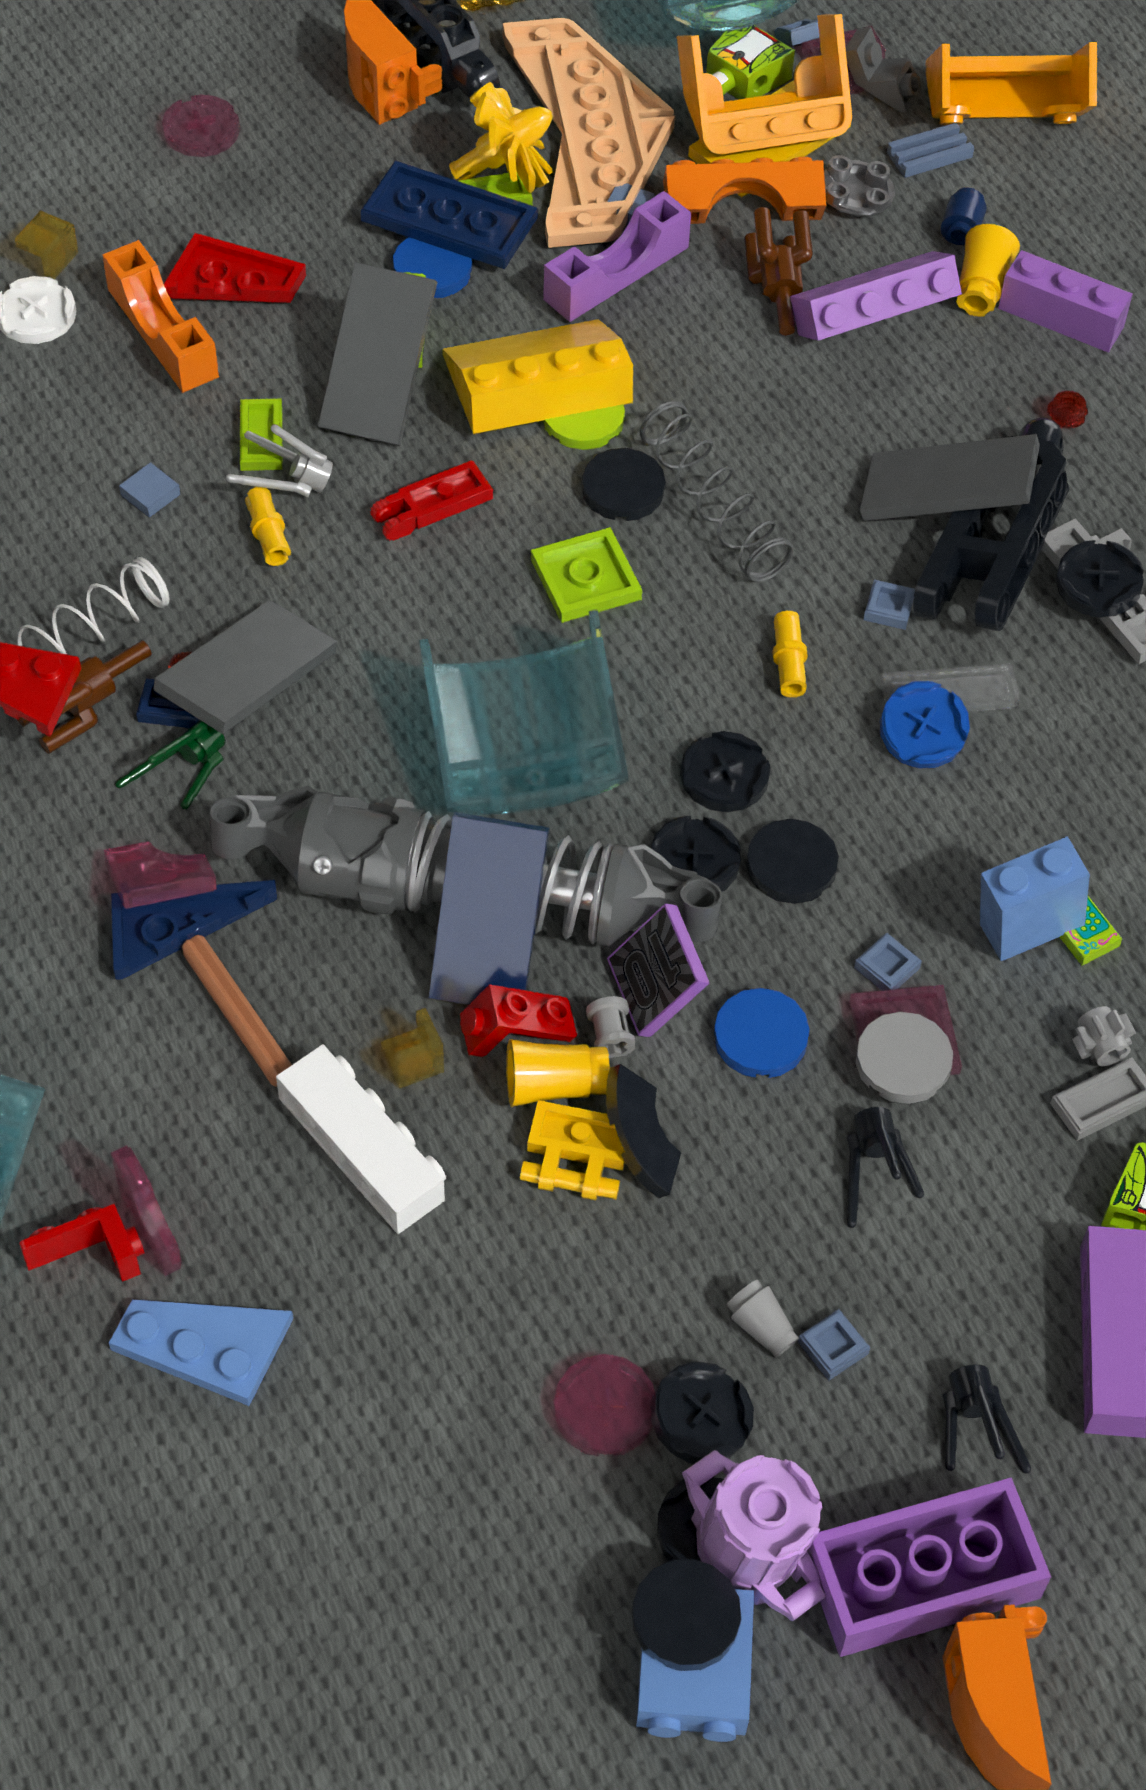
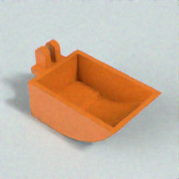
(384, 64)
(996, 1696)

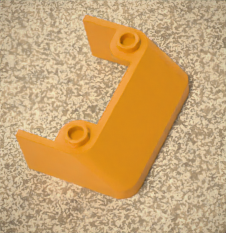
(1012, 86)
(812, 112)

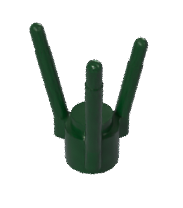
(196, 745)

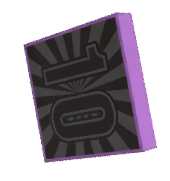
(658, 970)

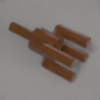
(779, 265)
(92, 686)

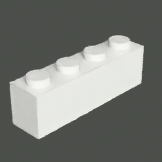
(362, 1138)

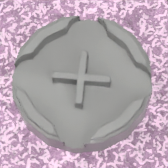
(904, 1057)

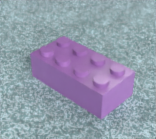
(927, 1566)

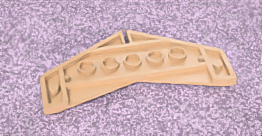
(607, 123)

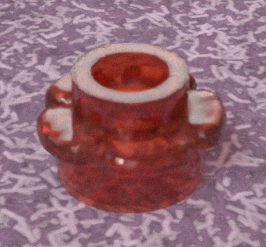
(1068, 409)

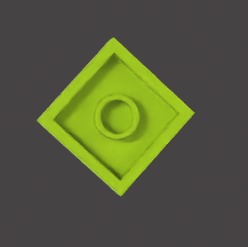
(586, 574)

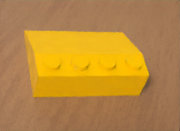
(540, 375)

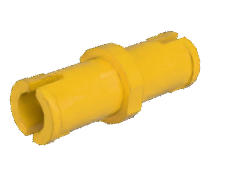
(267, 526)
(790, 654)

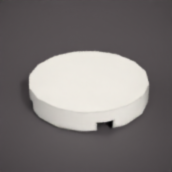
(36, 310)

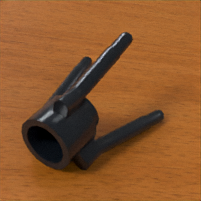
(878, 1139)
(977, 1397)

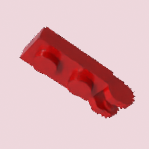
(432, 500)

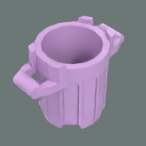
(759, 1527)

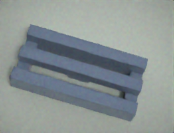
(927, 145)

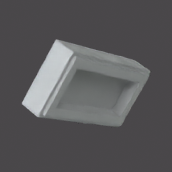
(1102, 1099)

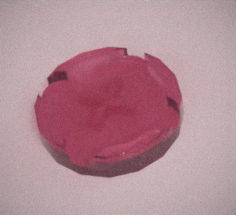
(201, 126)
(604, 1405)

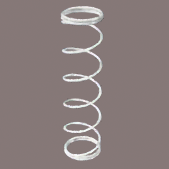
(146, 567)

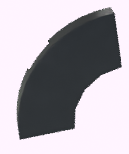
(634, 1114)

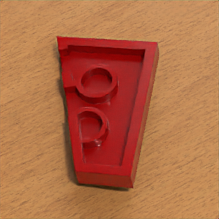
(232, 273)
(36, 684)

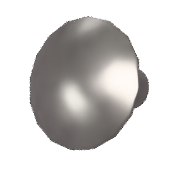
(858, 186)

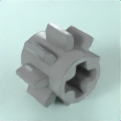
(1104, 1036)

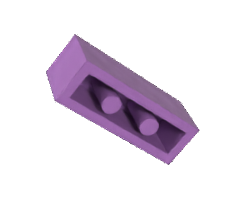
(1065, 301)

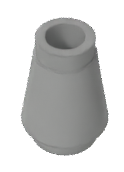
(762, 1317)

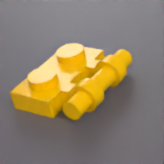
(576, 1136)

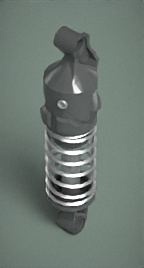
(398, 857)

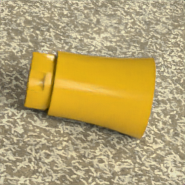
(986, 261)
(554, 1071)

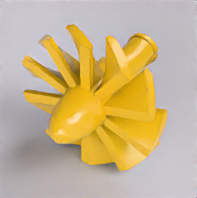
(508, 139)

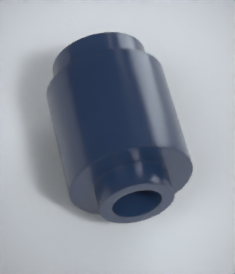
(963, 212)

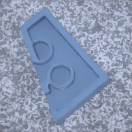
(204, 1344)

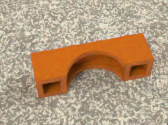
(784, 184)
(178, 344)

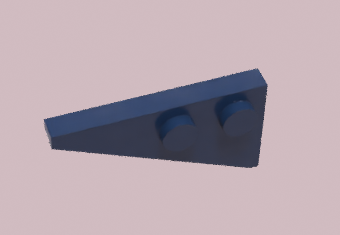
(160, 928)

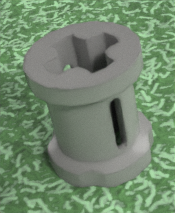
(611, 1025)

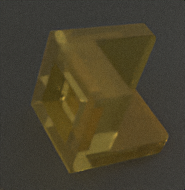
(51, 240)
(415, 1053)

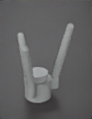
(308, 468)

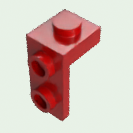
(514, 1011)
(86, 1230)

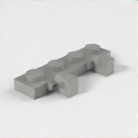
(1128, 626)

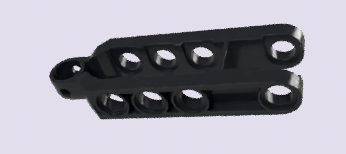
(457, 45)
(998, 563)

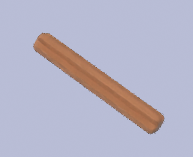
(235, 1007)

